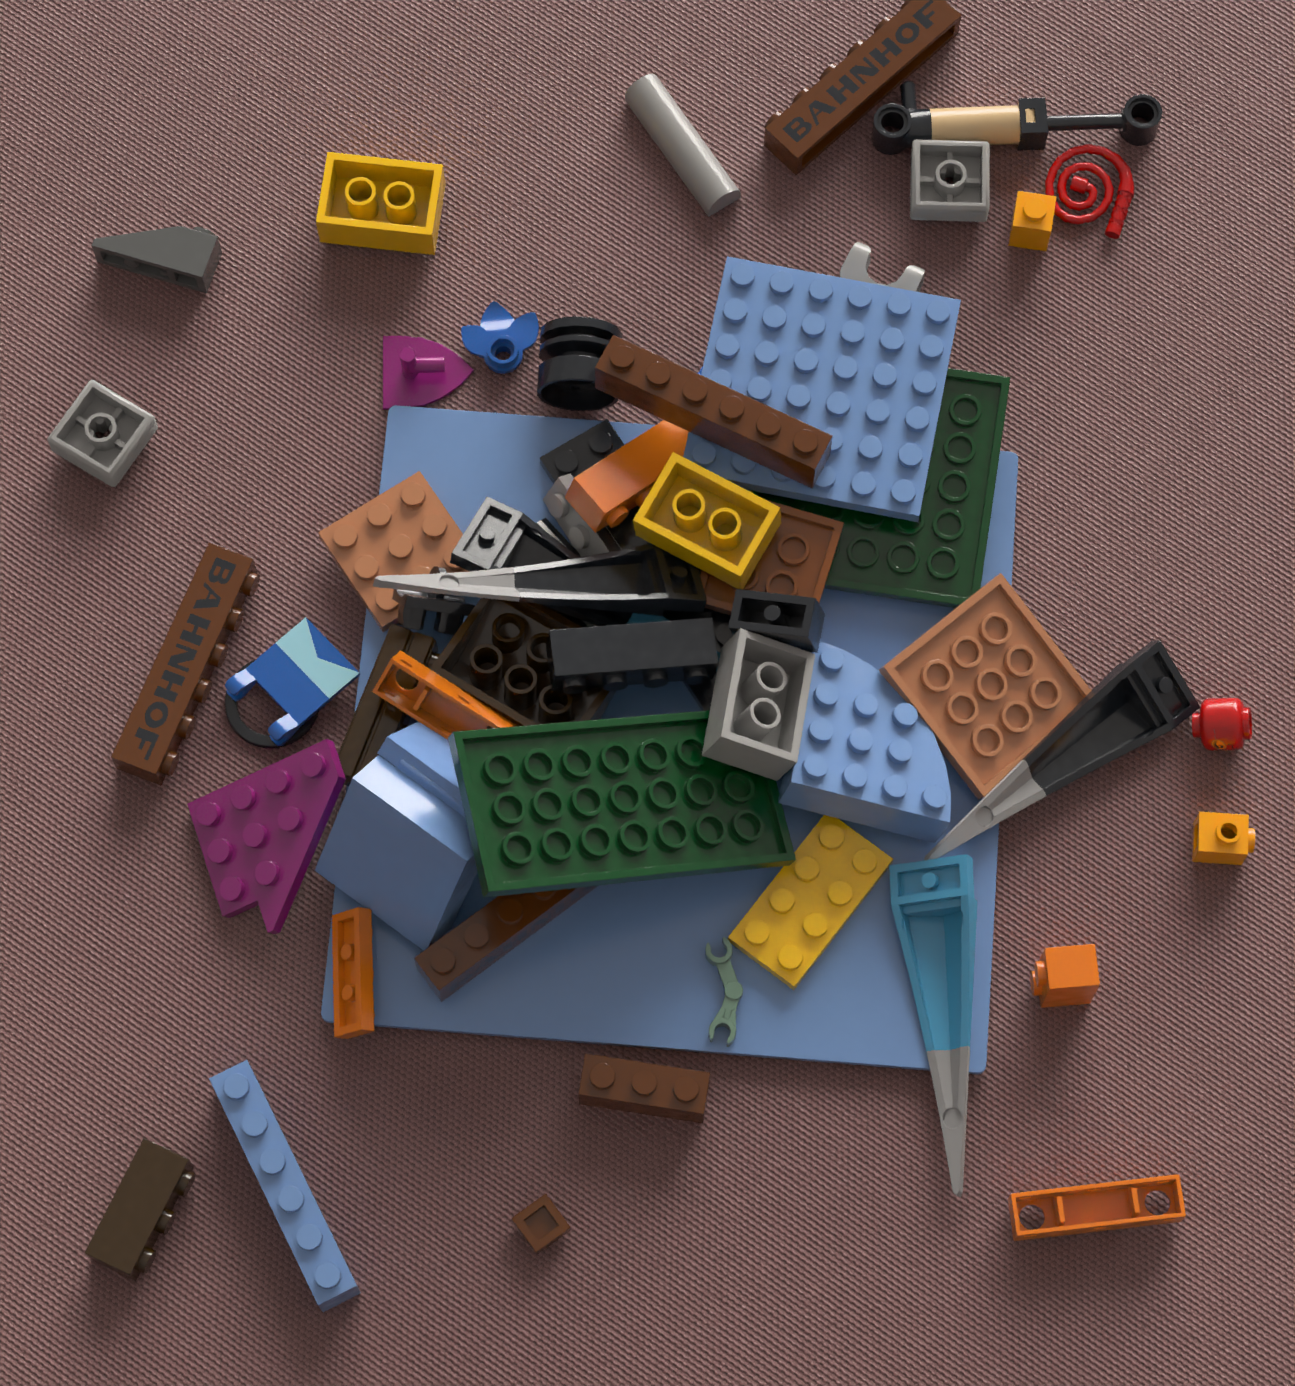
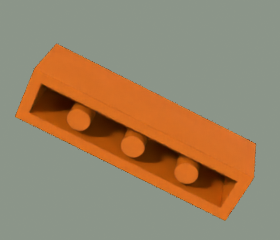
(624, 477)

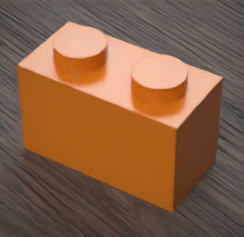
(1066, 976)

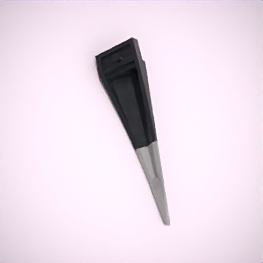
(623, 580)
(1119, 715)

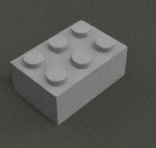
(758, 704)

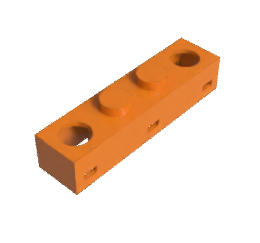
(435, 699)
(1096, 1207)

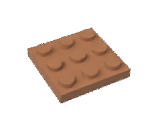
(392, 535)

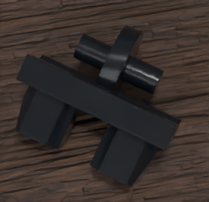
(415, 604)

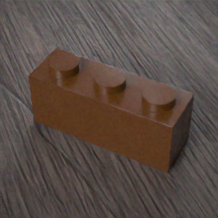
(644, 1088)

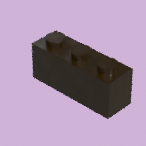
(141, 1210)

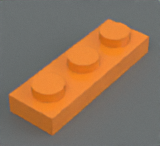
(353, 973)

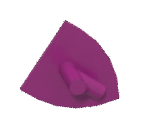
(419, 371)

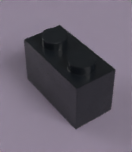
(779, 617)

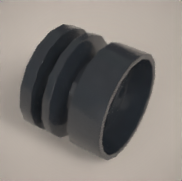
(569, 358)

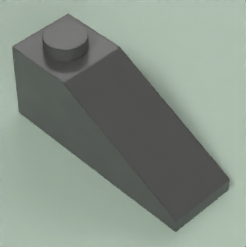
(167, 254)

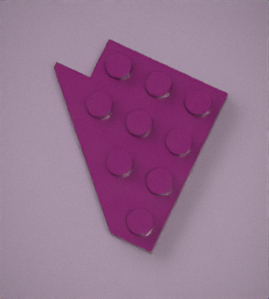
(266, 830)

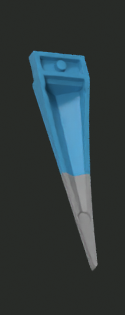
(938, 937)

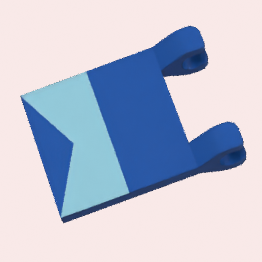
(299, 674)

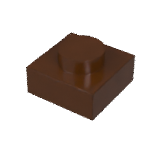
(541, 1224)

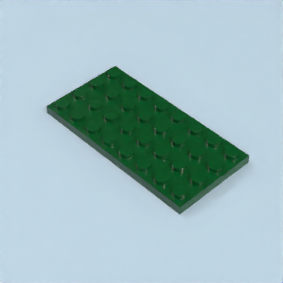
(611, 804)

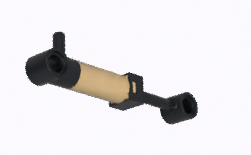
(1001, 125)

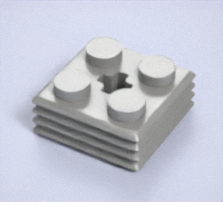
(964, 162)
(96, 411)

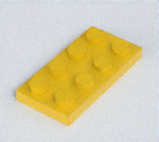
(810, 900)

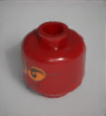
(1222, 724)

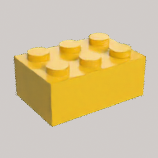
(380, 203)
(707, 521)

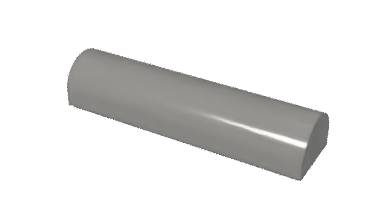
(681, 144)

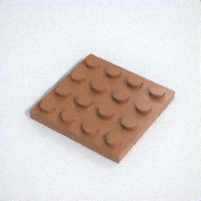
(987, 684)

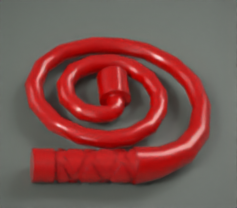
(1079, 184)

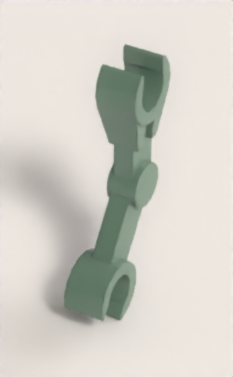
(733, 992)

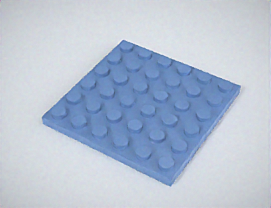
(844, 360)

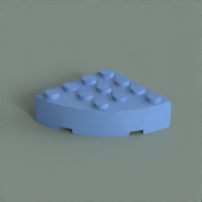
(867, 753)

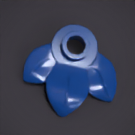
(501, 333)

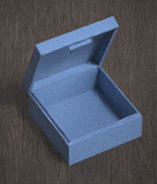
(404, 837)

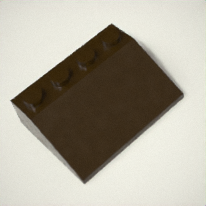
(504, 664)

